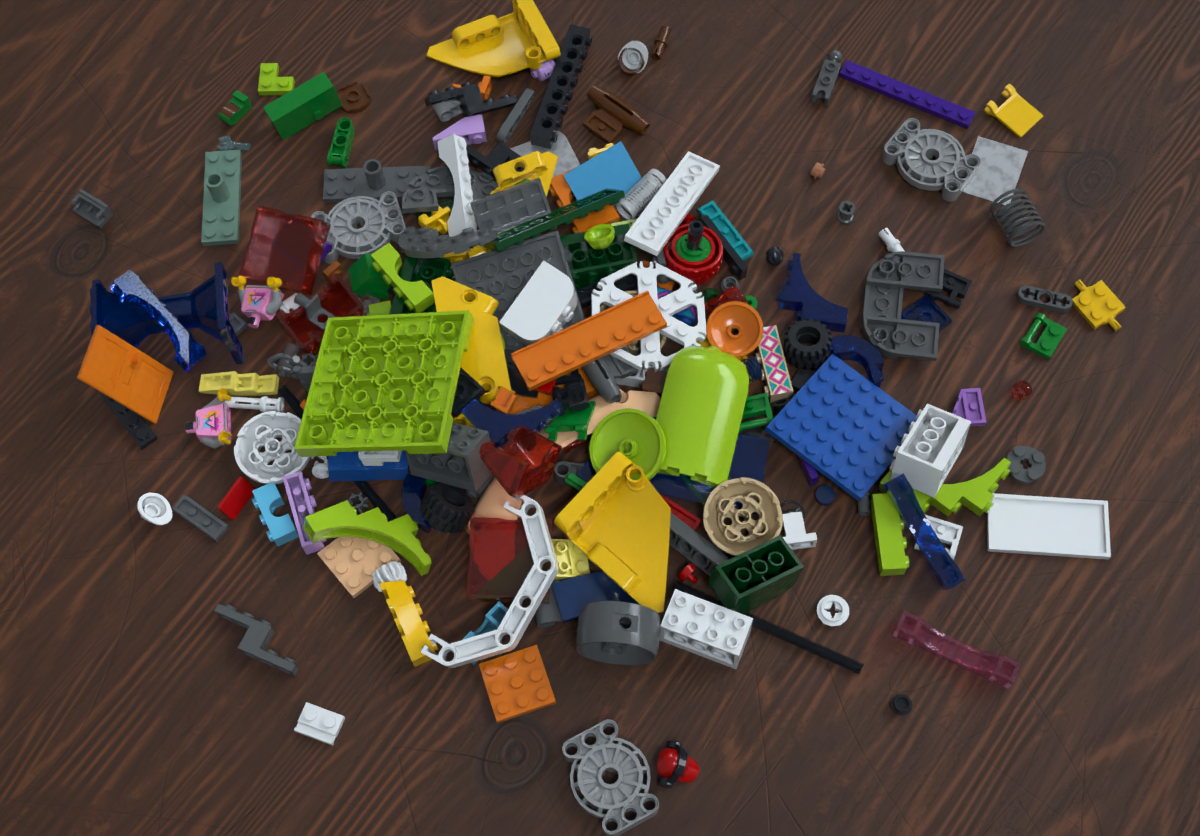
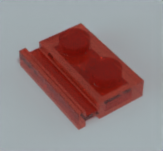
(729, 295)

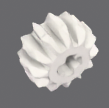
(389, 572)

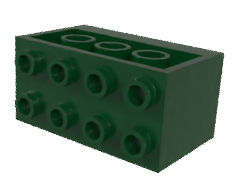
(591, 264)
(422, 269)

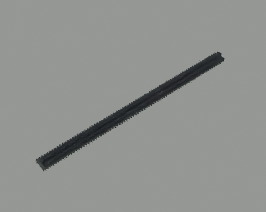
(363, 485)
(782, 634)

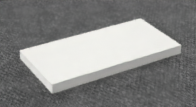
(1049, 526)

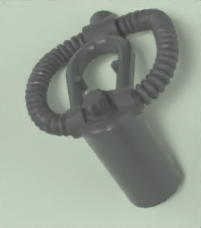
(287, 361)

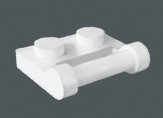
(946, 532)

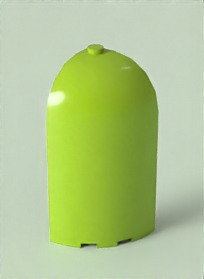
(702, 413)

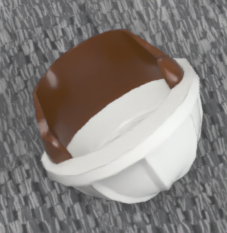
(633, 57)

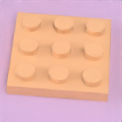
(355, 561)

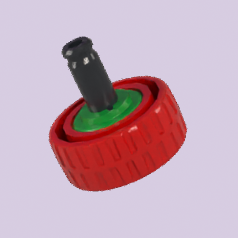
(694, 252)

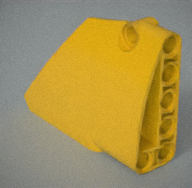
(500, 44)
(623, 529)

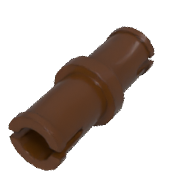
(661, 42)

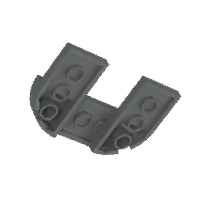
(883, 305)

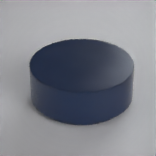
(825, 495)

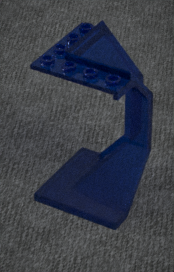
(201, 309)

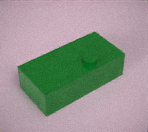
(303, 106)

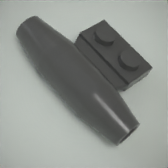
(603, 375)

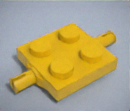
(1098, 305)

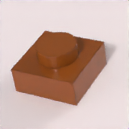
(334, 268)

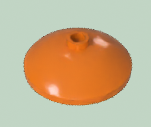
(735, 316)

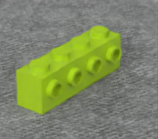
(888, 536)

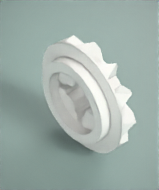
(840, 606)

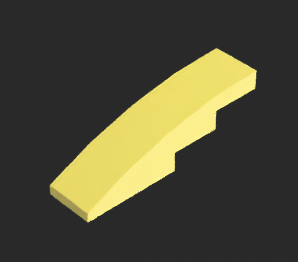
(239, 384)

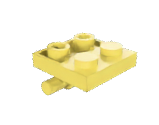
(570, 559)

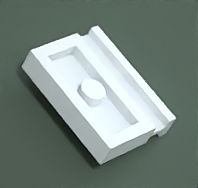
(319, 723)

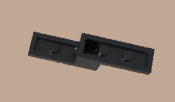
(470, 99)
(498, 156)

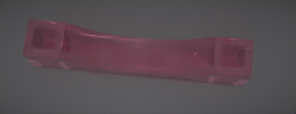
(985, 664)

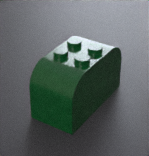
(756, 576)

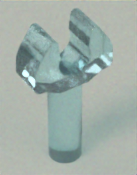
(232, 145)

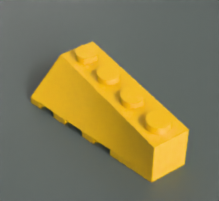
(408, 620)

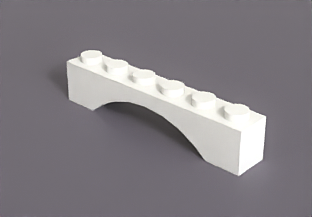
(454, 154)

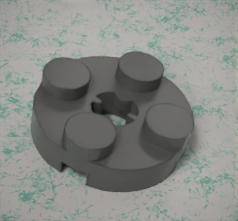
(1033, 458)

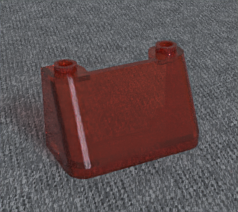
(335, 299)
(523, 462)

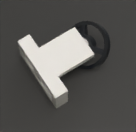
(794, 528)

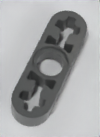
(1057, 307)

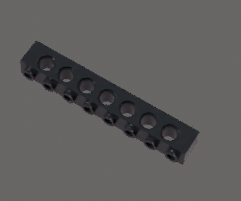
(560, 87)

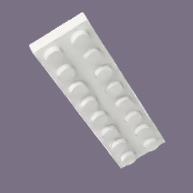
(671, 203)

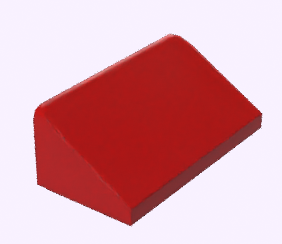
(236, 498)

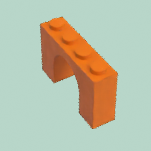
(563, 194)

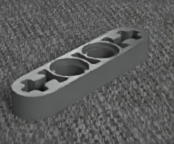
(515, 116)

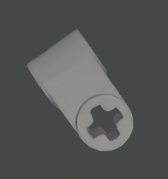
(448, 109)

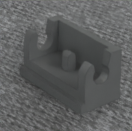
(91, 208)

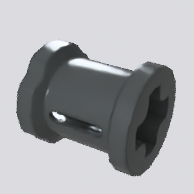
(846, 212)

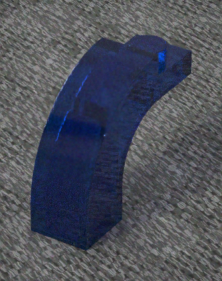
(861, 351)
(412, 497)

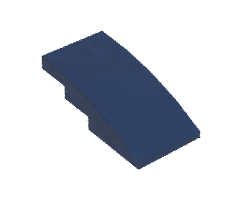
(585, 589)

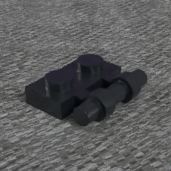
(953, 284)
(576, 394)

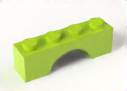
(416, 294)

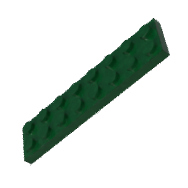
(549, 222)

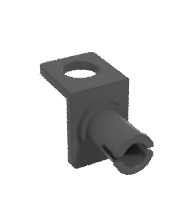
(313, 309)

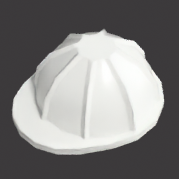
(154, 508)

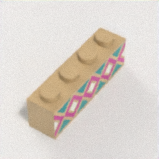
(773, 366)

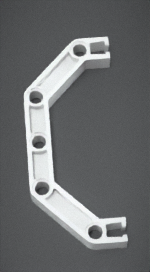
(517, 617)

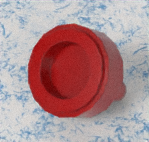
(687, 573)

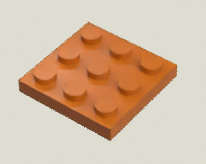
(517, 683)

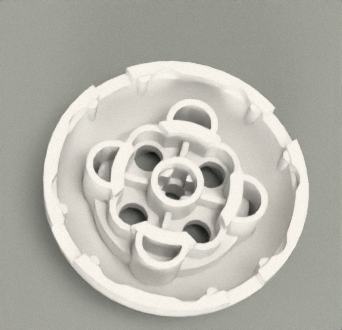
(262, 432)

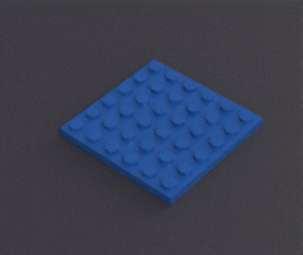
(843, 426)

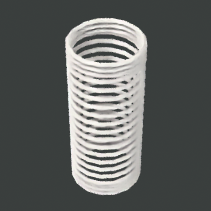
(645, 192)

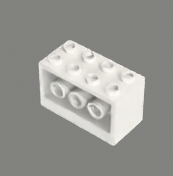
(930, 449)
(705, 629)

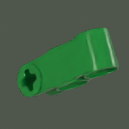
(339, 153)

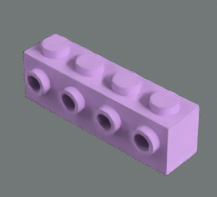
(302, 505)

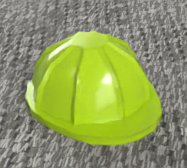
(600, 236)

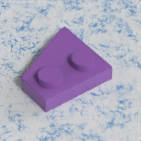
(970, 406)

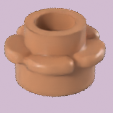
(818, 170)

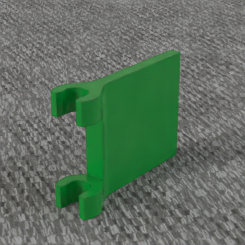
(571, 421)

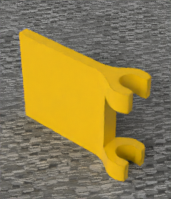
(1014, 112)

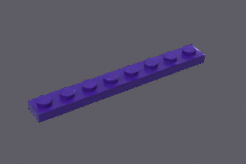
(907, 94)

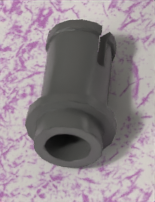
(863, 505)

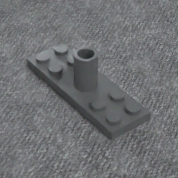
(368, 181)

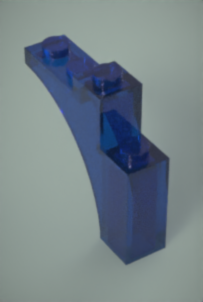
(800, 297)
(501, 424)

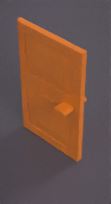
(125, 374)

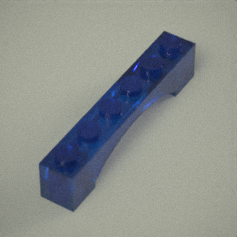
(132, 289)
(913, 516)

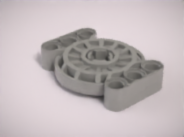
(932, 175)
(372, 214)
(610, 798)

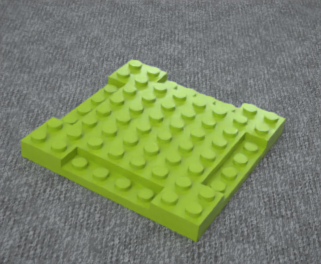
(385, 384)

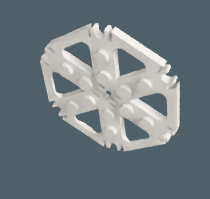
(667, 305)

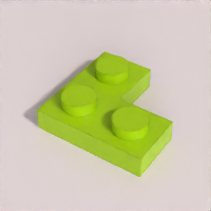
(270, 82)

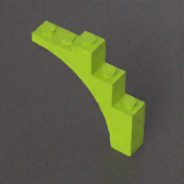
(973, 494)
(372, 525)

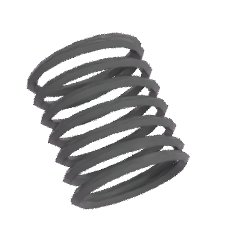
(1023, 227)

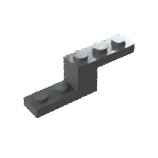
(257, 639)

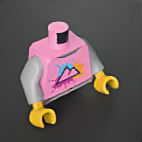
(259, 301)
(213, 422)

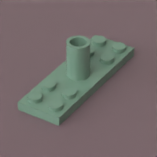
(221, 198)

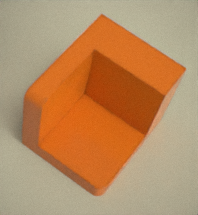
(505, 400)

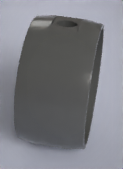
(618, 633)

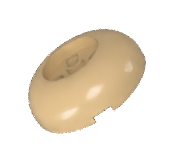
(754, 498)

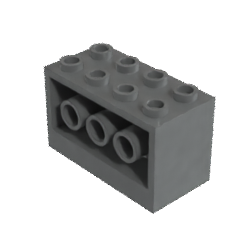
(460, 464)

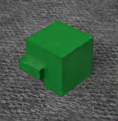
(367, 280)

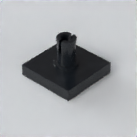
(466, 392)

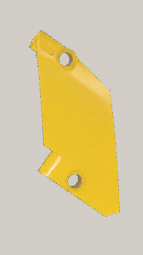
(534, 166)
(485, 352)

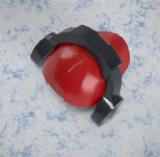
(675, 765)

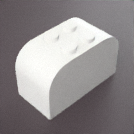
(541, 306)

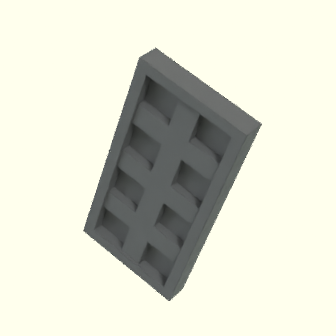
(511, 206)

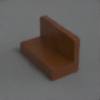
(654, 381)

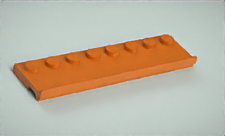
(588, 340)

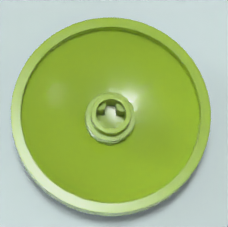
(632, 434)

